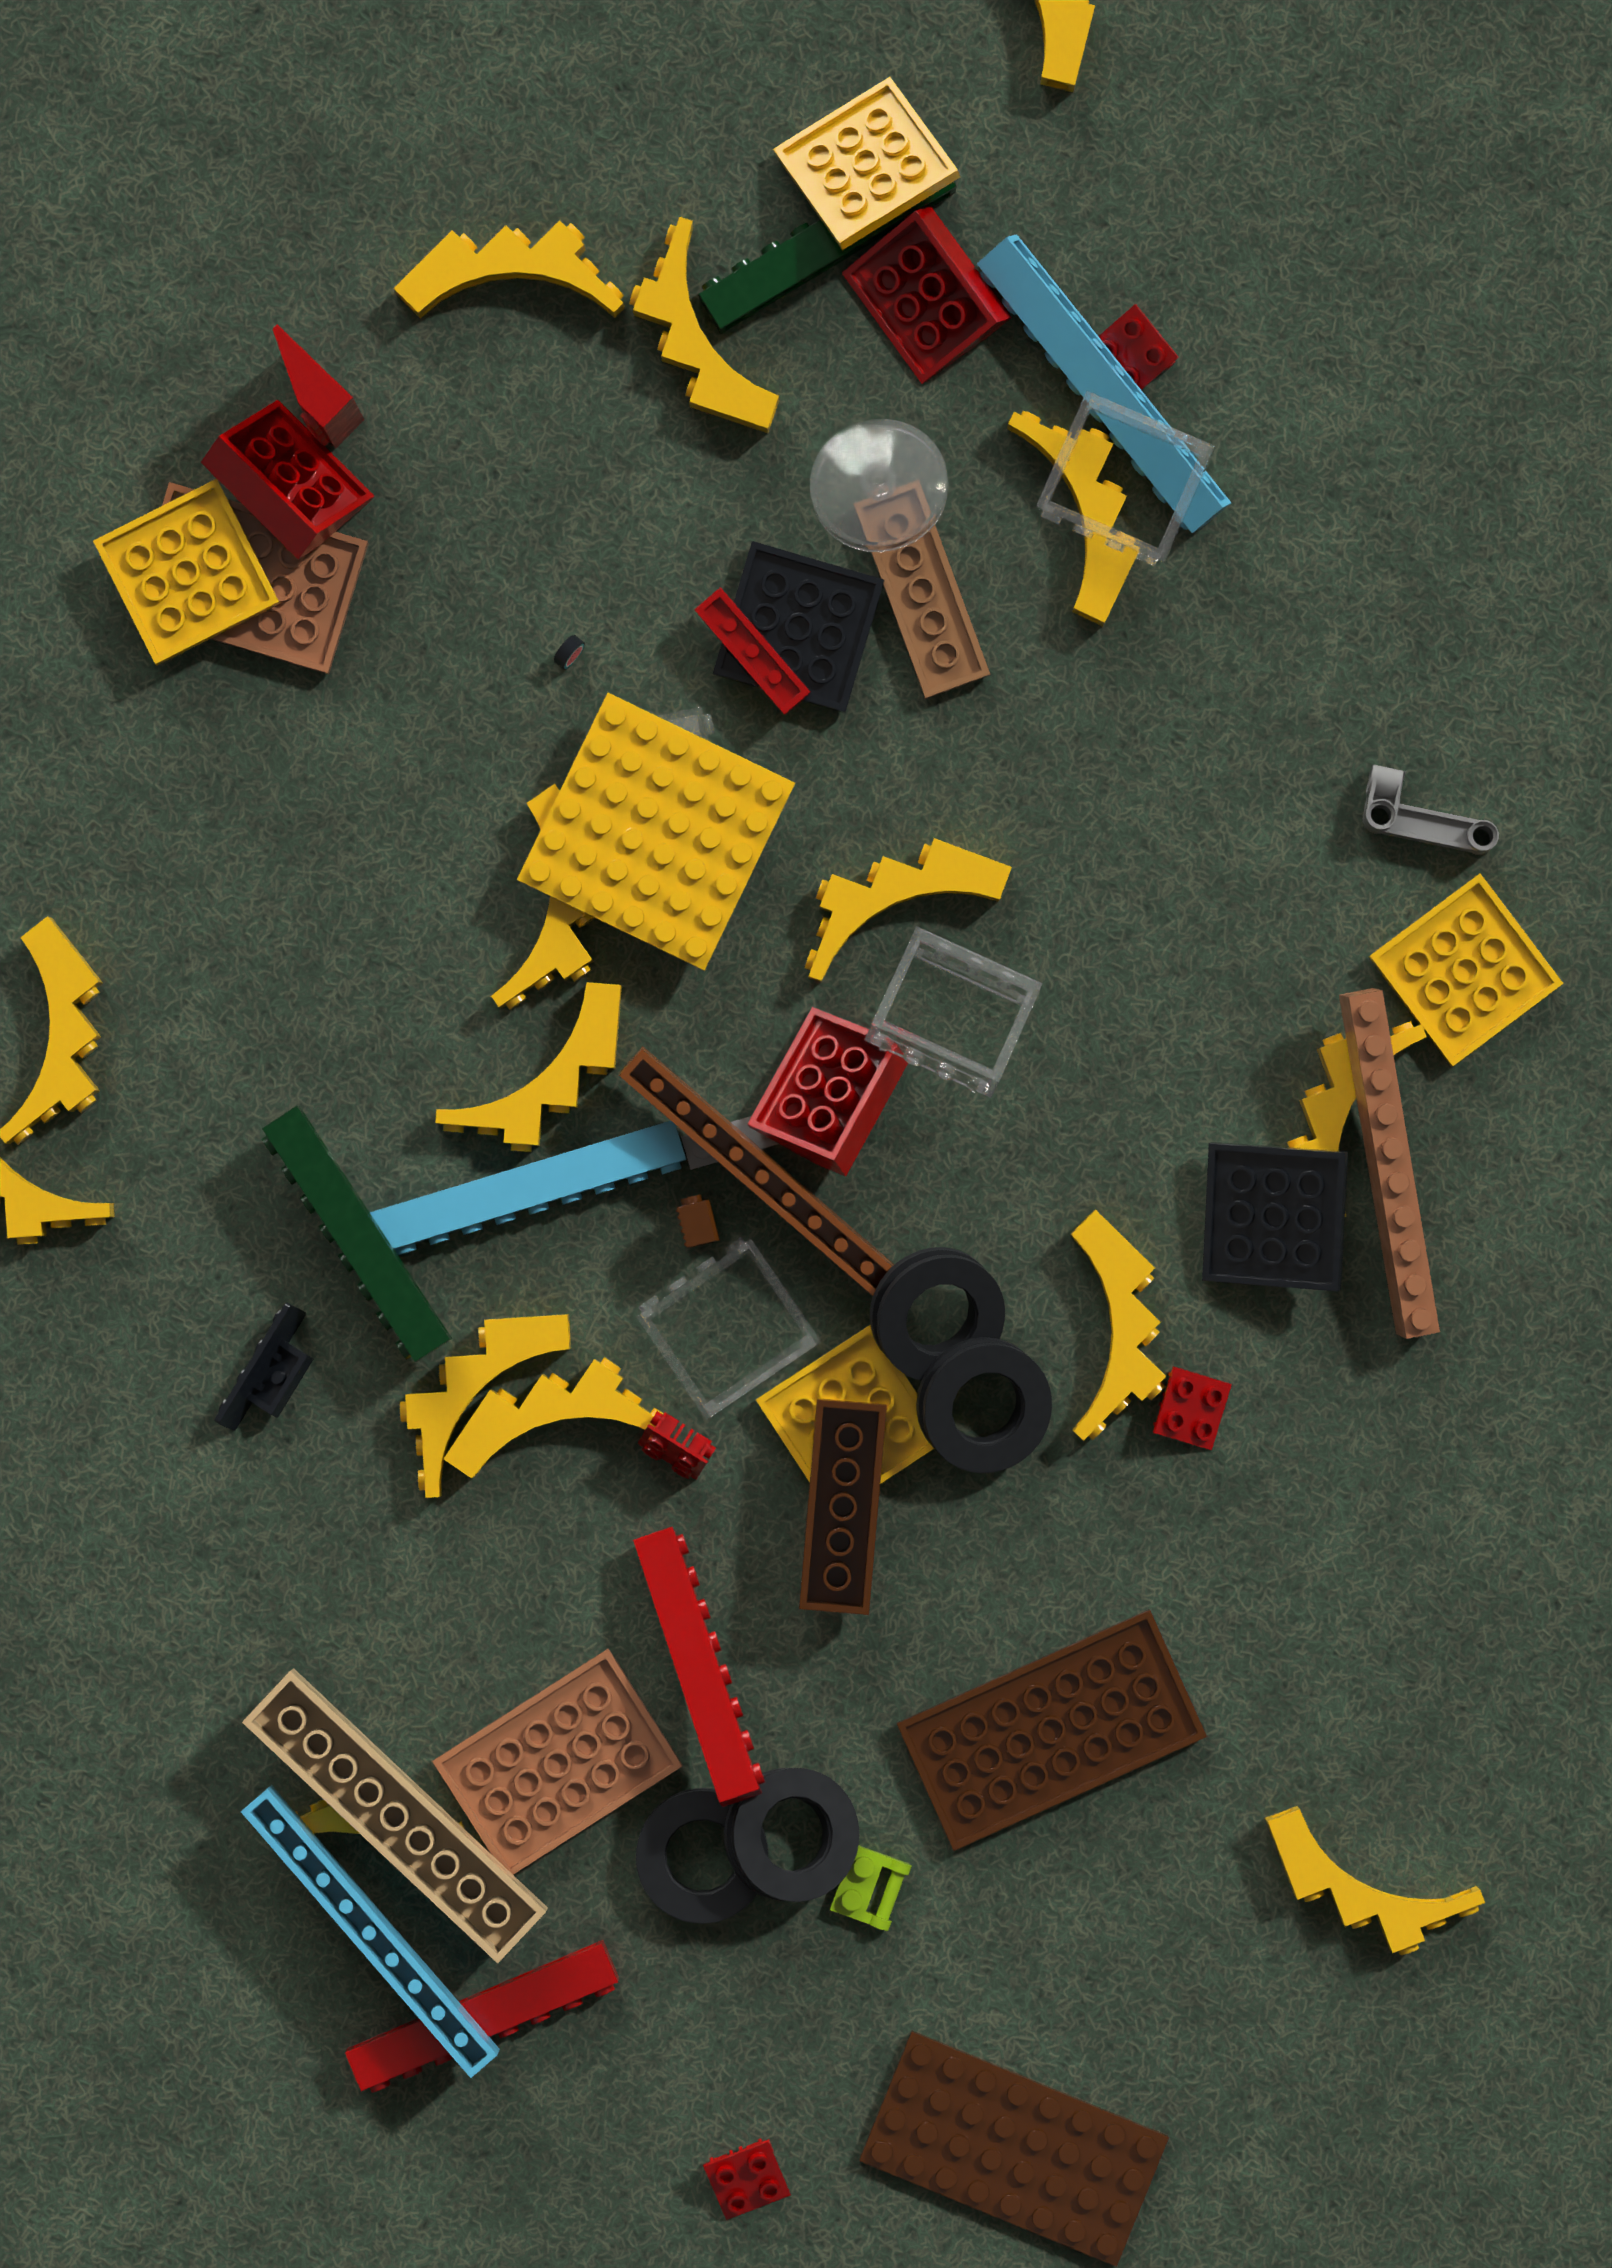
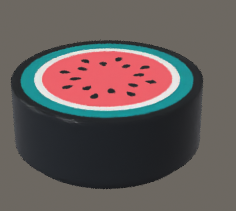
(569, 652)

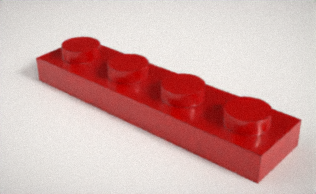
(752, 651)

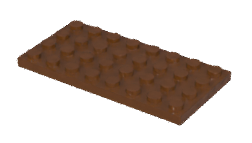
(1051, 1729)
(1014, 2148)

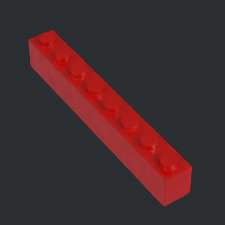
(697, 1666)
(494, 2009)

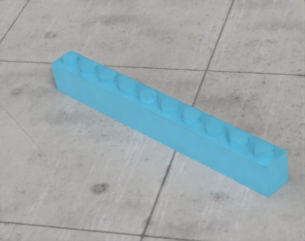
(1093, 368)
(531, 1187)
(371, 1931)

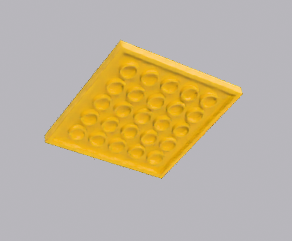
(656, 831)

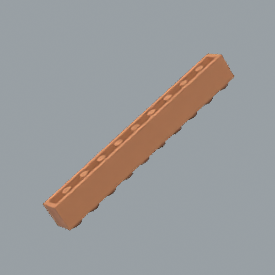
(1389, 1163)

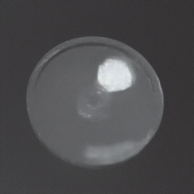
(879, 485)

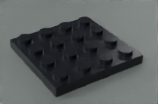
(810, 616)
(1275, 1216)

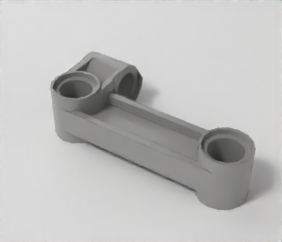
(1419, 823)

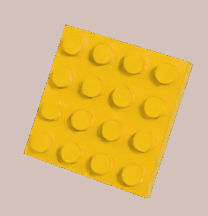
(866, 163)
(186, 572)
(1465, 970)
(848, 1373)

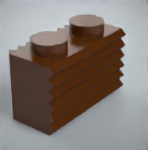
(697, 1221)

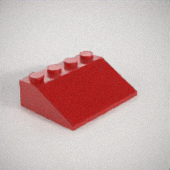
(926, 294)
(325, 404)
(286, 478)
(827, 1092)

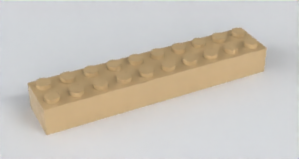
(395, 1815)

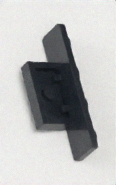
(270, 1373)

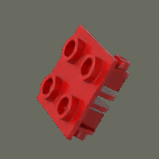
(1138, 346)
(1192, 1408)
(685, 1461)
(746, 2179)

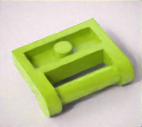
(858, 1886)

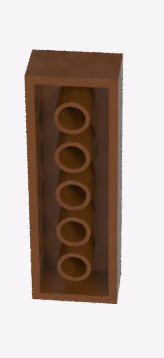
(842, 1506)

